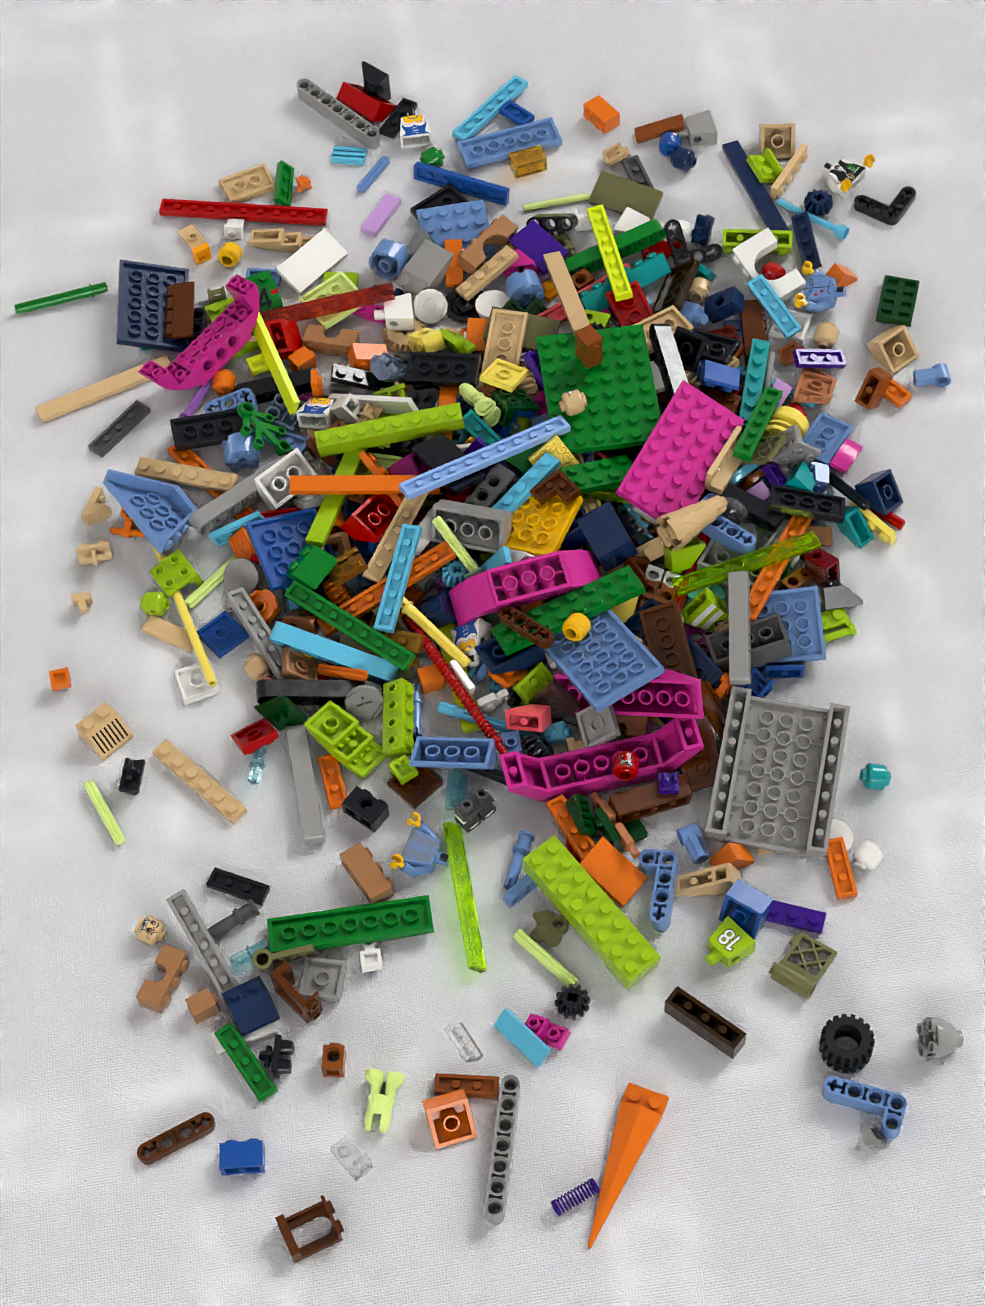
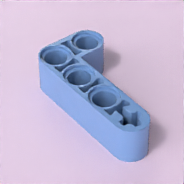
(730, 534)
(661, 890)
(864, 1104)

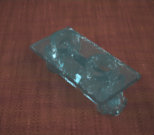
(455, 789)

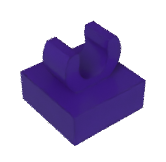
(668, 783)

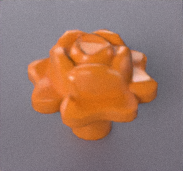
(303, 183)

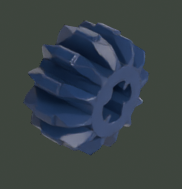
(818, 202)

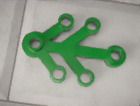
(263, 427)

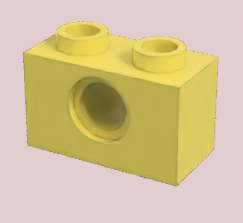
(426, 340)

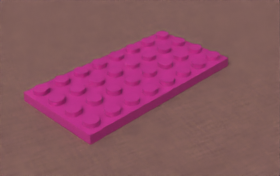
(678, 453)

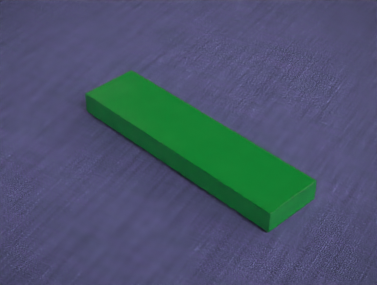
(245, 1062)

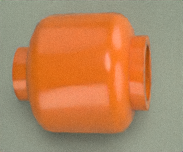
(223, 382)

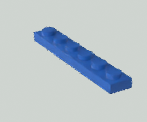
(462, 183)

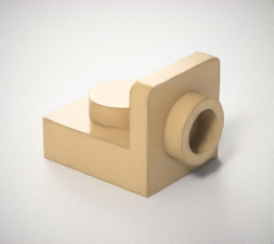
(615, 154)

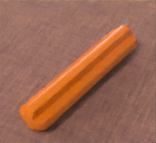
(342, 672)

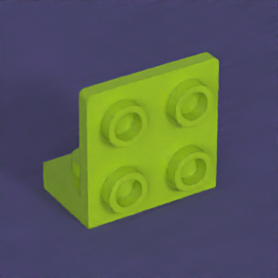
(175, 573)

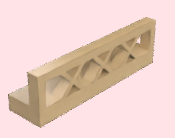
(724, 465)

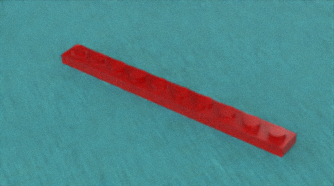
(248, 212)

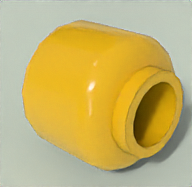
(230, 254)
(576, 627)

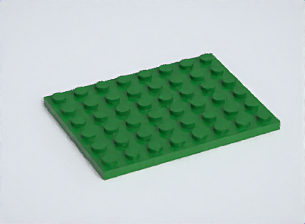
(617, 391)

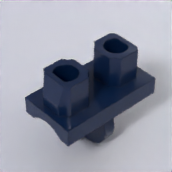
(702, 230)

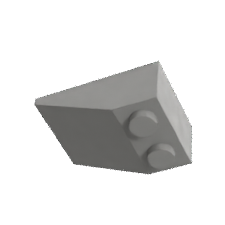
(425, 268)

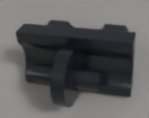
(132, 776)
(278, 1065)

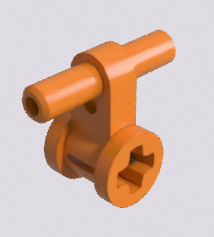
(128, 529)

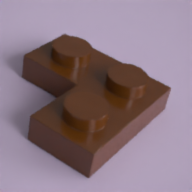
(555, 485)

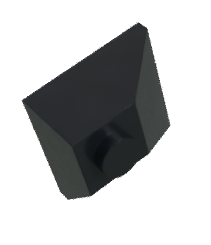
(376, 81)
(690, 347)

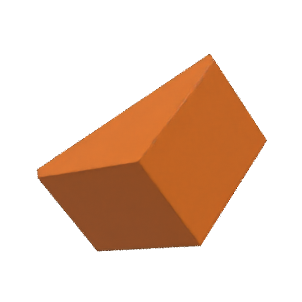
(842, 275)
(735, 854)

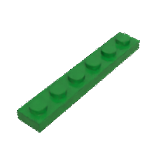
(757, 424)

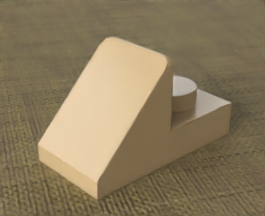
(95, 508)

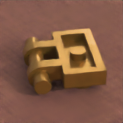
(352, 567)
(410, 641)

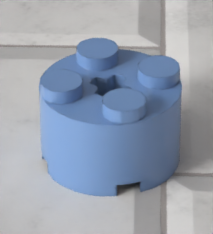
(388, 259)
(524, 287)
(240, 452)

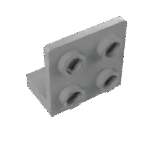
(795, 450)

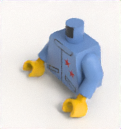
(820, 291)

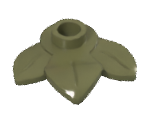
(546, 928)

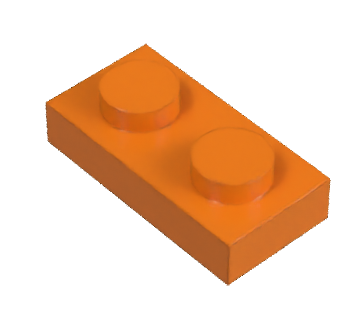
(316, 384)
(897, 394)

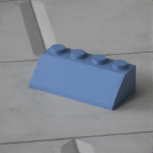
(454, 753)

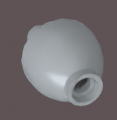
(937, 1038)

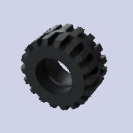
(850, 1028)

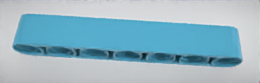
(332, 651)

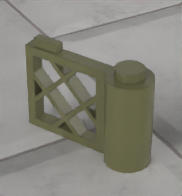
(770, 446)
(268, 961)
(792, 975)

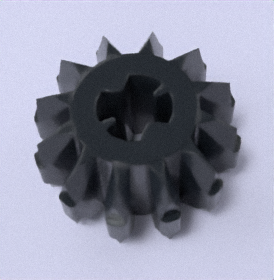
(536, 746)
(573, 995)

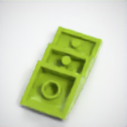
(345, 739)

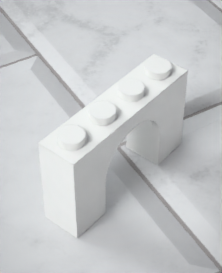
(756, 247)

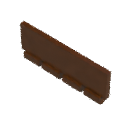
(180, 310)
(713, 708)

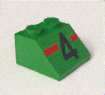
(268, 291)

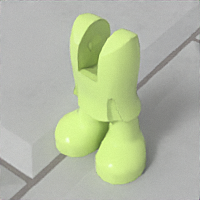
(482, 405)
(378, 1103)

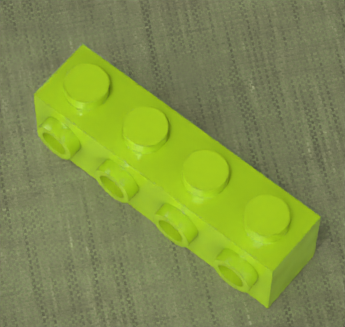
(734, 237)
(398, 718)

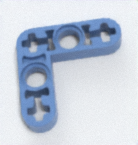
(238, 397)

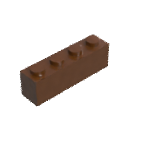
(752, 325)
(647, 801)

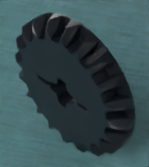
(456, 307)

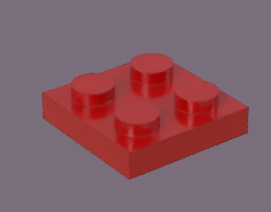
(254, 736)

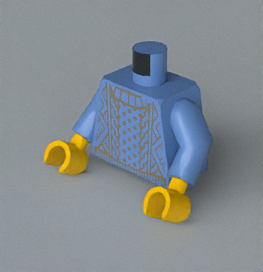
(421, 850)

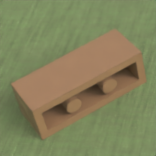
(367, 874)

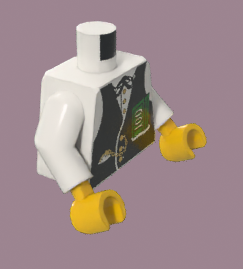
(847, 175)

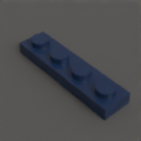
(806, 239)

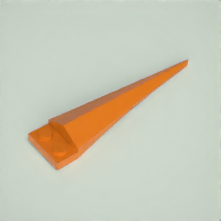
(635, 1124)

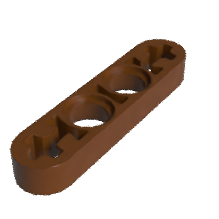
(523, 629)
(178, 1141)

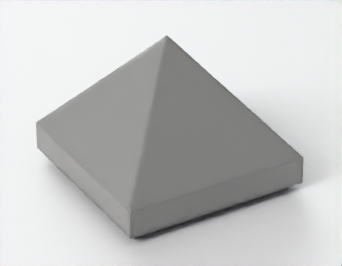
(873, 1136)

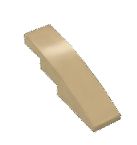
(278, 240)

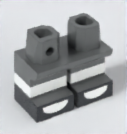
(474, 809)

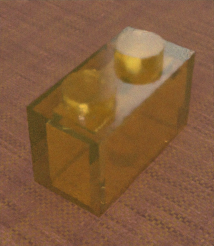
(527, 161)

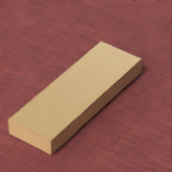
(168, 633)

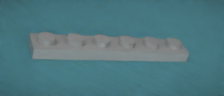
(202, 941)

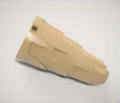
(682, 525)

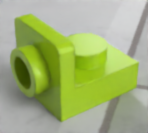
(402, 770)

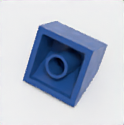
(746, 907)

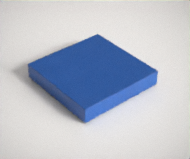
(222, 634)

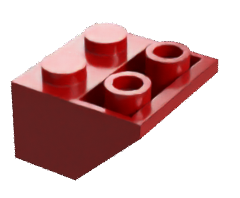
(285, 336)

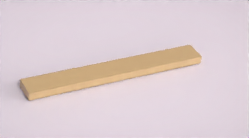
(566, 291)
(95, 392)

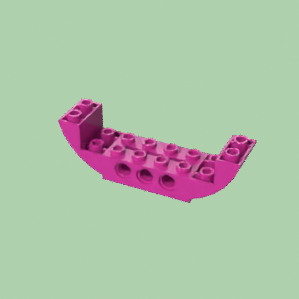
(214, 345)
(523, 583)

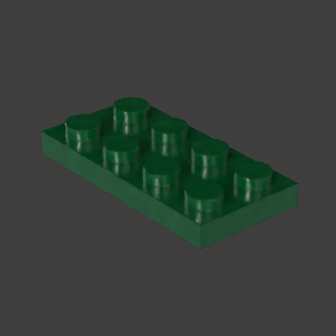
(897, 301)

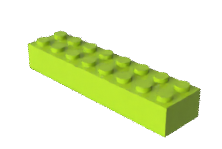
(591, 912)

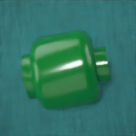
(432, 157)

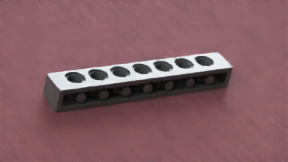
(498, 474)

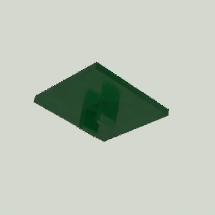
(281, 712)

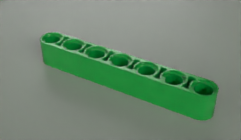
(627, 244)

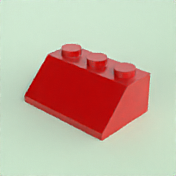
(364, 104)
(371, 519)

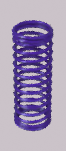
(594, 1186)

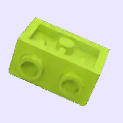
(765, 166)
(456, 342)
(532, 683)

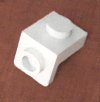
(583, 222)

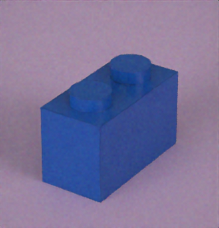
(242, 1157)

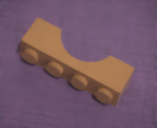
(498, 233)

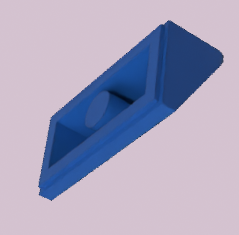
(784, 671)

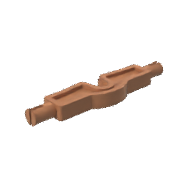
(626, 840)

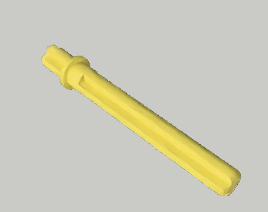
(408, 608)

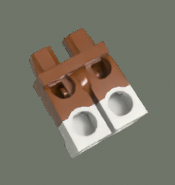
(663, 594)

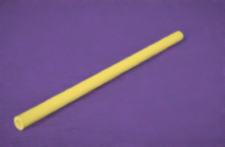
(191, 631)

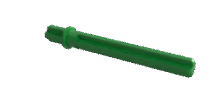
(59, 298)

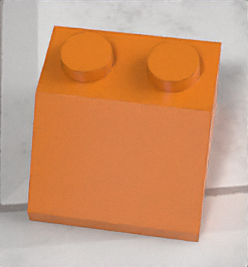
(449, 1118)

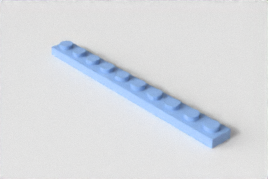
(484, 457)

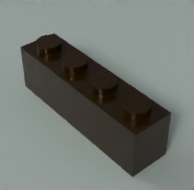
(705, 1022)

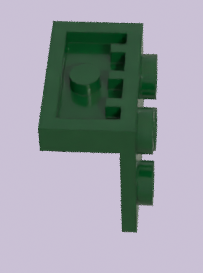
(511, 402)

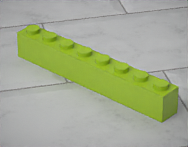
(389, 430)

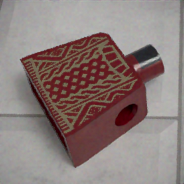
(821, 565)

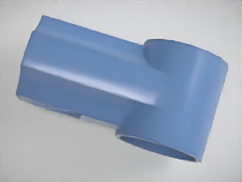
(936, 375)
(691, 838)

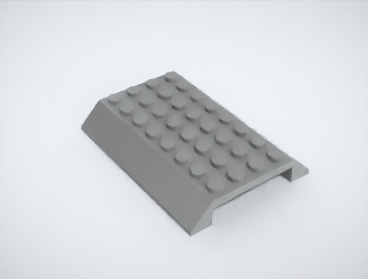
(777, 775)

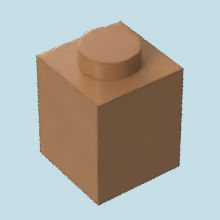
(202, 1005)

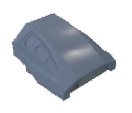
(388, 368)
(282, 416)

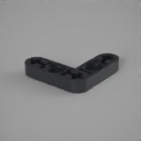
(886, 211)
(683, 251)

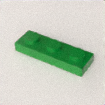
(283, 184)

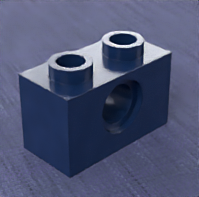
(724, 304)

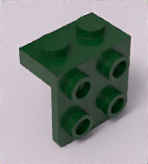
(634, 828)

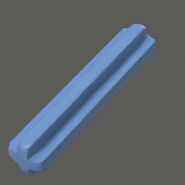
(373, 174)

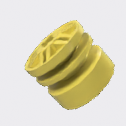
(784, 418)

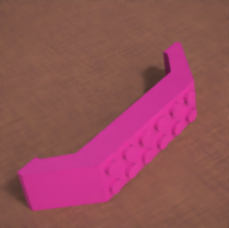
(592, 767)

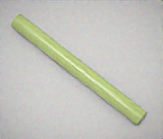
(554, 202)

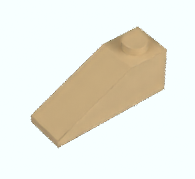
(708, 881)

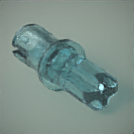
(256, 766)
(246, 954)

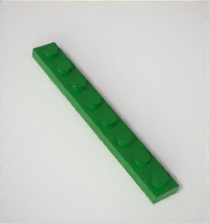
(350, 626)

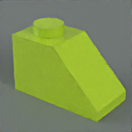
(684, 558)

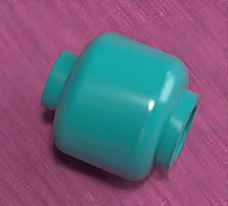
(875, 776)

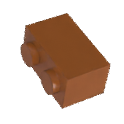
(589, 346)
(873, 388)

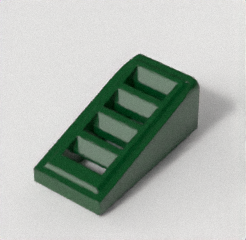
(581, 813)

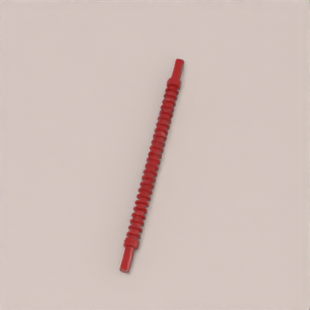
(457, 687)

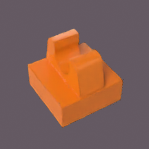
(60, 679)

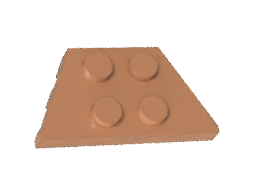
(814, 387)

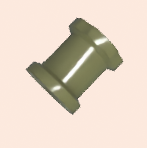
(215, 292)

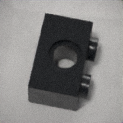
(370, 818)

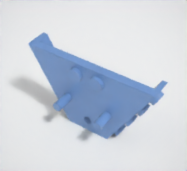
(151, 507)

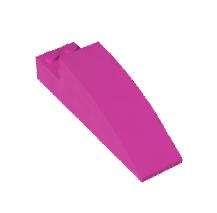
(665, 696)

